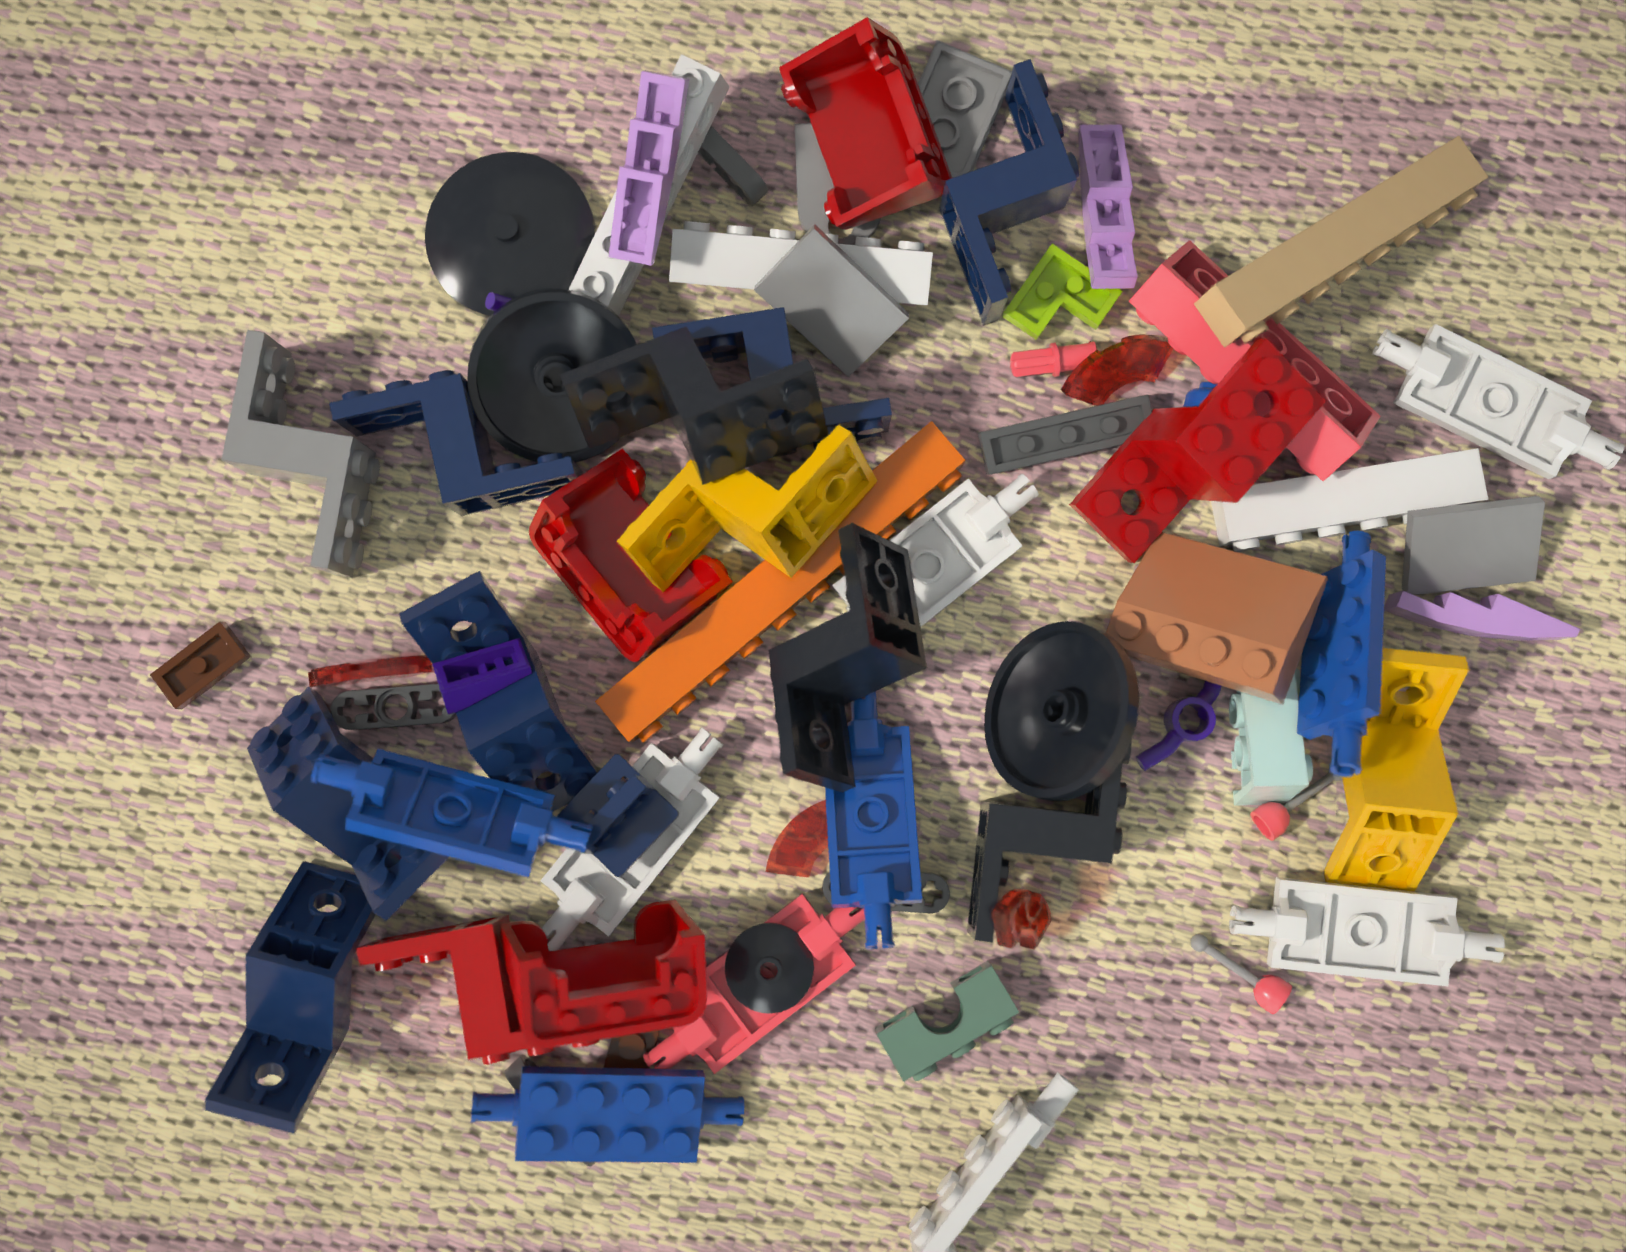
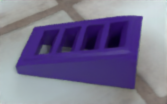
(466, 679)

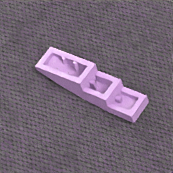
(648, 167)
(1106, 206)
(1491, 618)

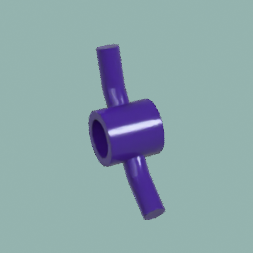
(1176, 735)

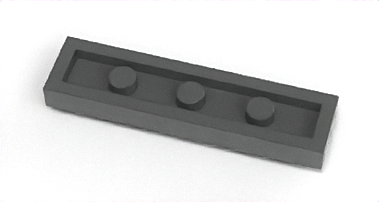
(1062, 434)

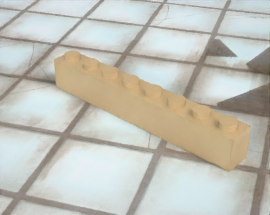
(1339, 242)

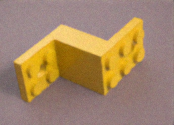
(774, 524)
(1404, 793)

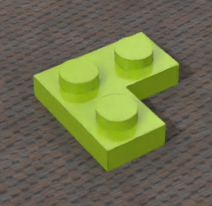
(1054, 284)

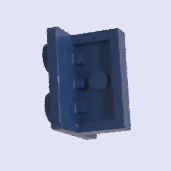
(623, 812)

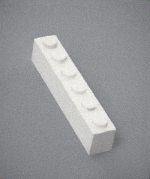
(743, 260)
(1348, 498)

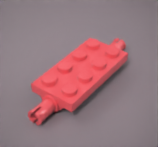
(729, 1026)

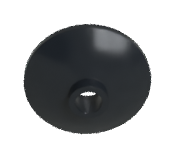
(769, 944)

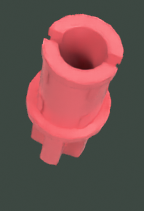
(1049, 360)

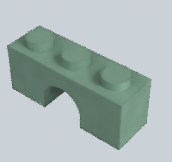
(917, 1046)

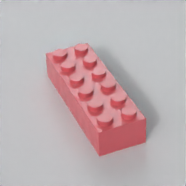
(1168, 303)

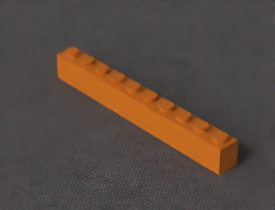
(768, 595)

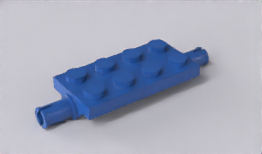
(1345, 655)
(450, 811)
(875, 825)
(607, 1114)

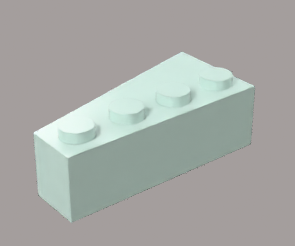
(1268, 748)

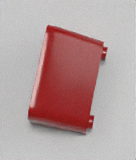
(867, 124)
(578, 539)
(608, 986)

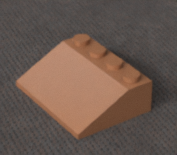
(1217, 615)

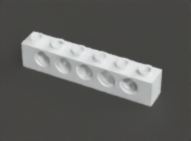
(612, 278)

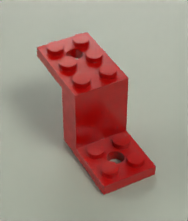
(1199, 451)
(480, 978)

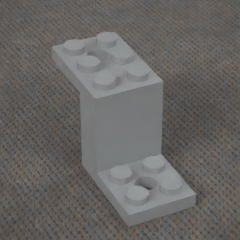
(267, 448)

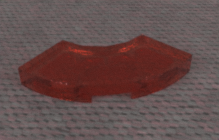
(1123, 363)
(372, 671)
(800, 843)
(1021, 918)

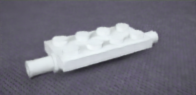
(1494, 402)
(958, 543)
(589, 889)
(1364, 932)
(987, 1161)

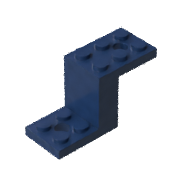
(1009, 190)
(767, 349)
(456, 441)
(519, 727)
(285, 762)
(294, 999)

